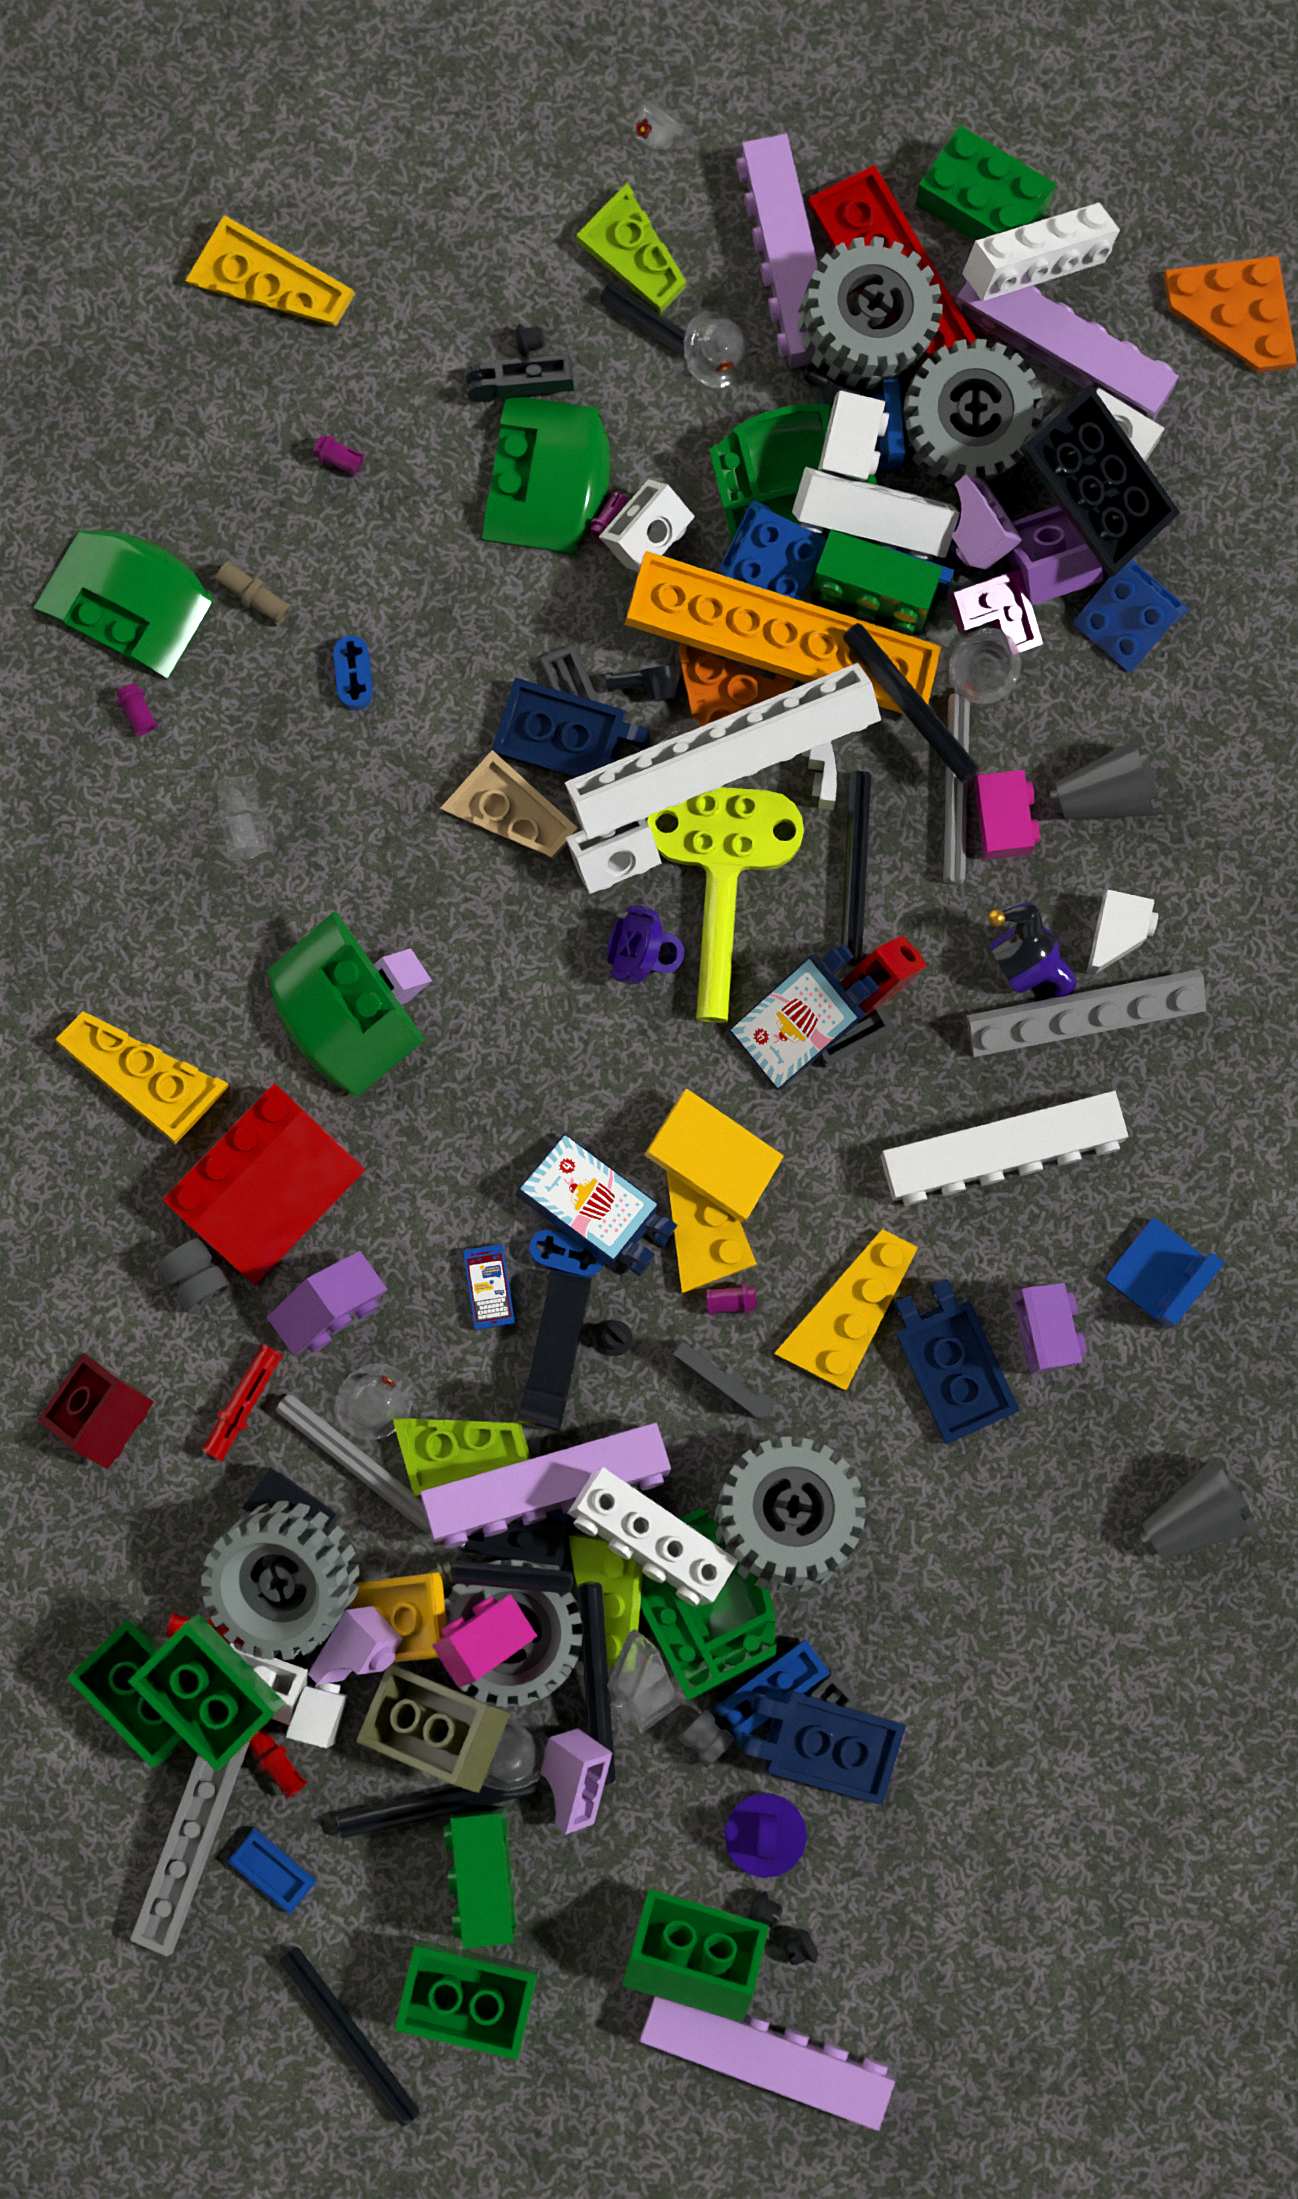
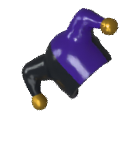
(1030, 951)

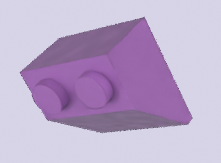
(1052, 556)
(1049, 1327)

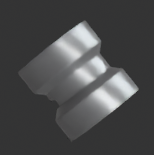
(706, 1738)

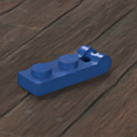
(793, 1671)

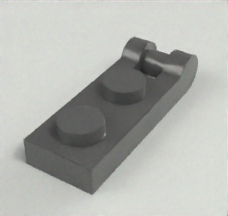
(725, 1381)

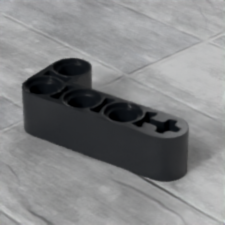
(555, 1351)

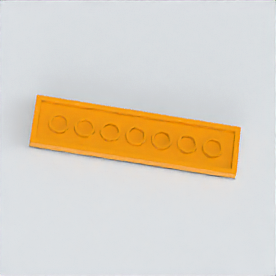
(765, 627)

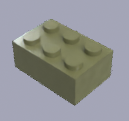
(433, 1728)

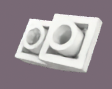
(824, 784)

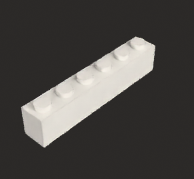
(1004, 1146)

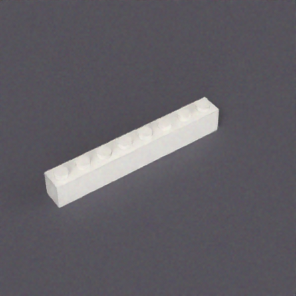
(723, 751)

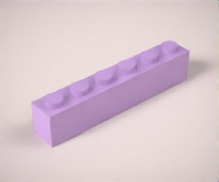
(781, 234)
(1072, 346)
(540, 1485)
(773, 2060)

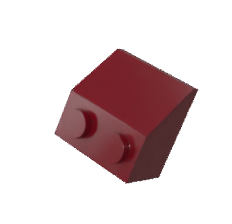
(95, 1411)

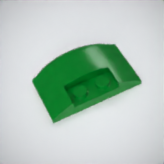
(768, 458)
(547, 475)
(127, 598)
(340, 1009)
(715, 1639)

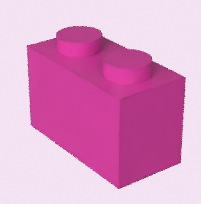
(1005, 814)
(484, 1640)

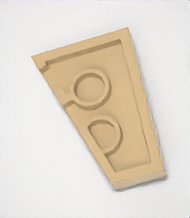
(509, 806)

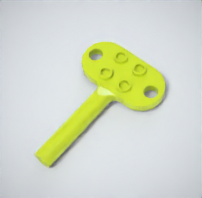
(724, 836)

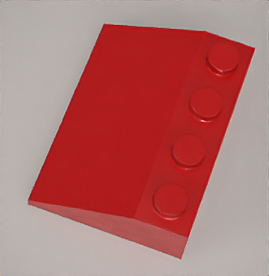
(264, 1184)

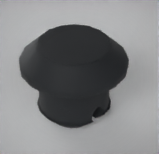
(528, 339)
(614, 1338)
(763, 1909)
(802, 1947)

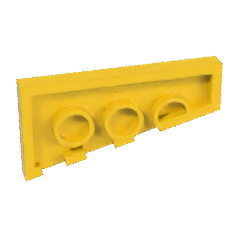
(261, 273)
(155, 1085)
(706, 1238)
(845, 1320)

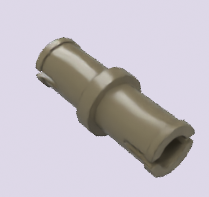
(253, 593)

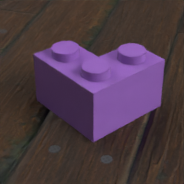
(327, 1303)

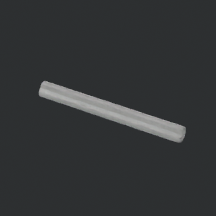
(956, 797)
(353, 1460)

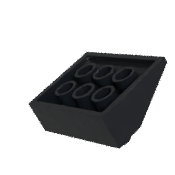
(1099, 479)

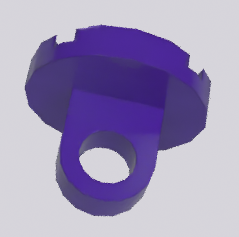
(636, 946)
(765, 1835)

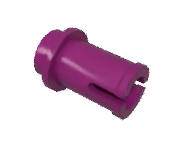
(338, 454)
(608, 514)
(136, 709)
(732, 1300)

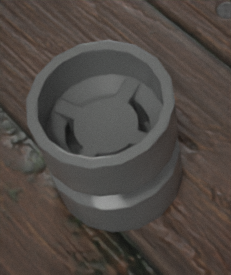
(195, 1278)

